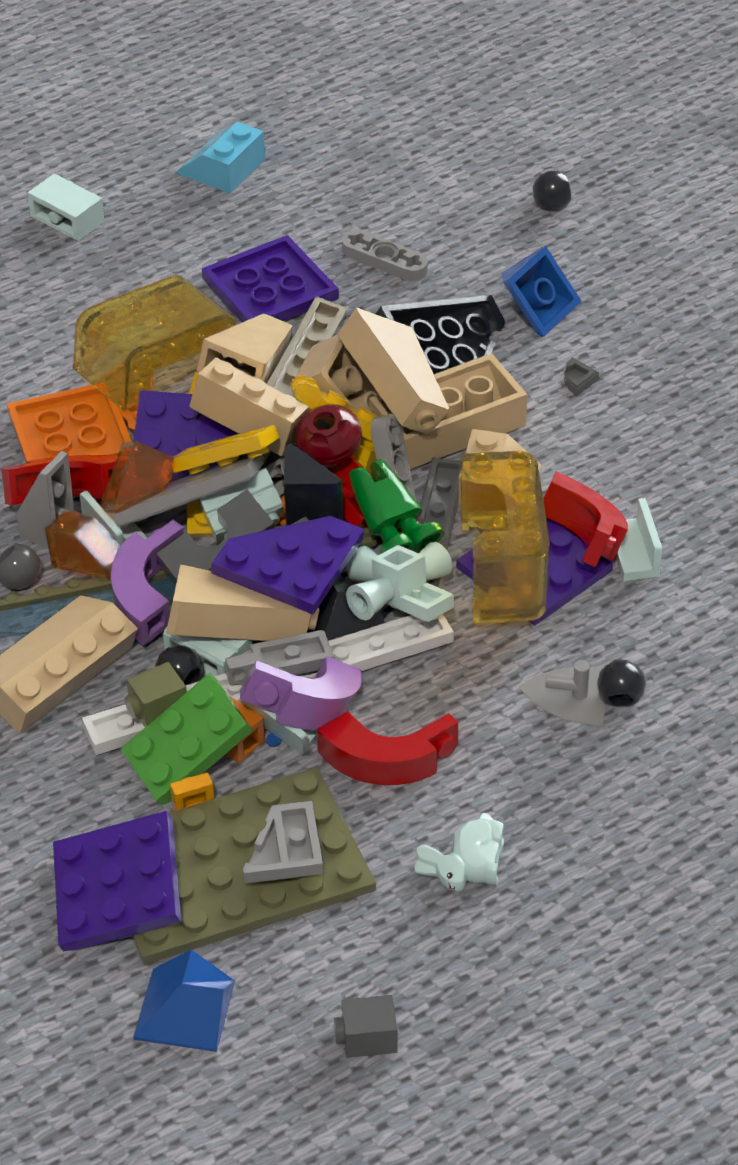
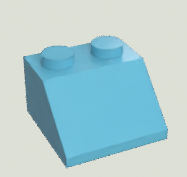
(227, 157)

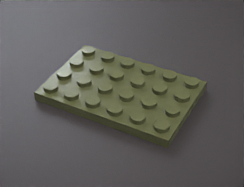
(218, 840)

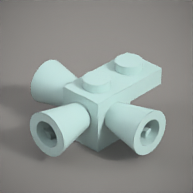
(400, 581)

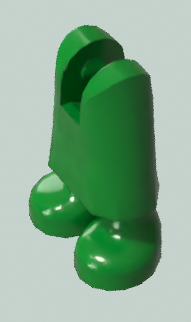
(389, 504)

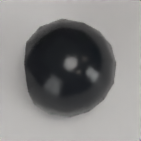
(552, 190)
(184, 661)
(621, 683)

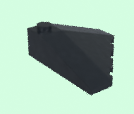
(450, 328)

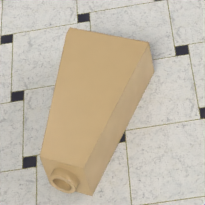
(249, 346)
(396, 369)
(222, 609)

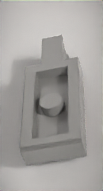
(290, 654)

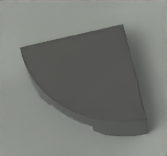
(579, 376)

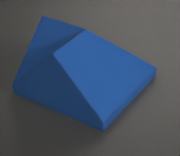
(541, 290)
(185, 1004)

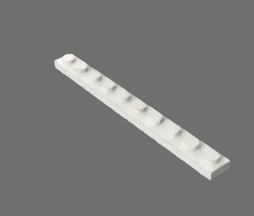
(360, 649)

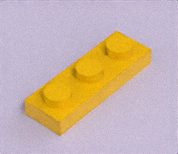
(225, 450)

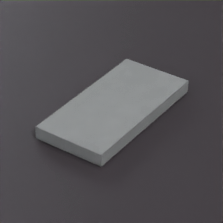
(192, 488)

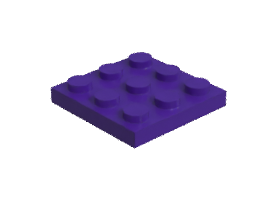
(269, 281)
(172, 426)
(566, 571)
(116, 882)

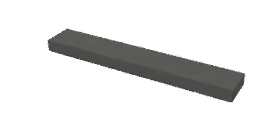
(439, 503)

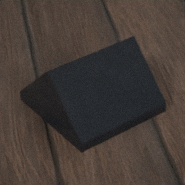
(310, 488)

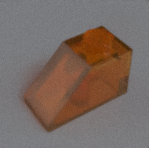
(136, 476)
(81, 544)

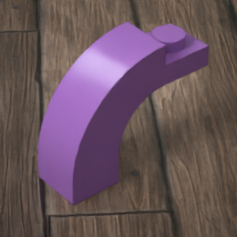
(130, 577)
(300, 700)

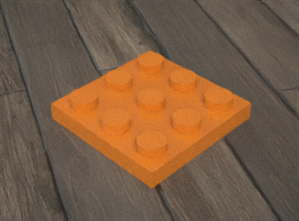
(68, 421)

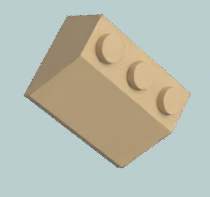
(246, 403)

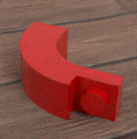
(86, 472)
(587, 515)
(386, 759)

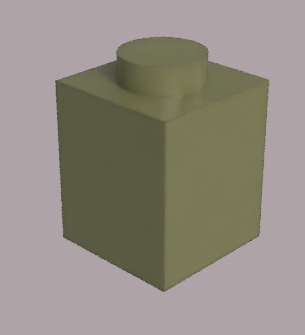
(153, 692)

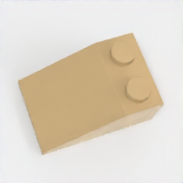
(338, 371)

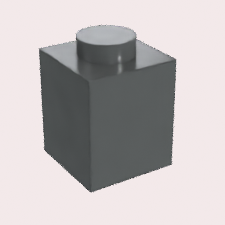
(367, 1026)

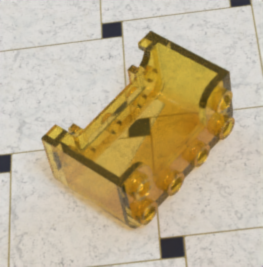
(141, 332)
(512, 552)

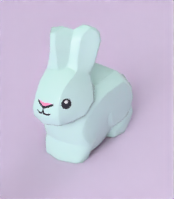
(472, 857)

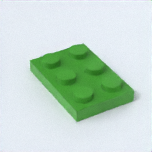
(186, 738)

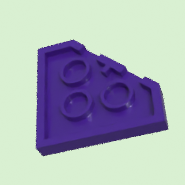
(290, 561)

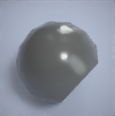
(19, 567)

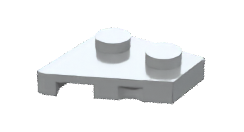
(286, 845)

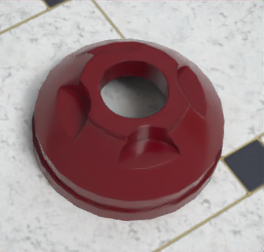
(329, 445)

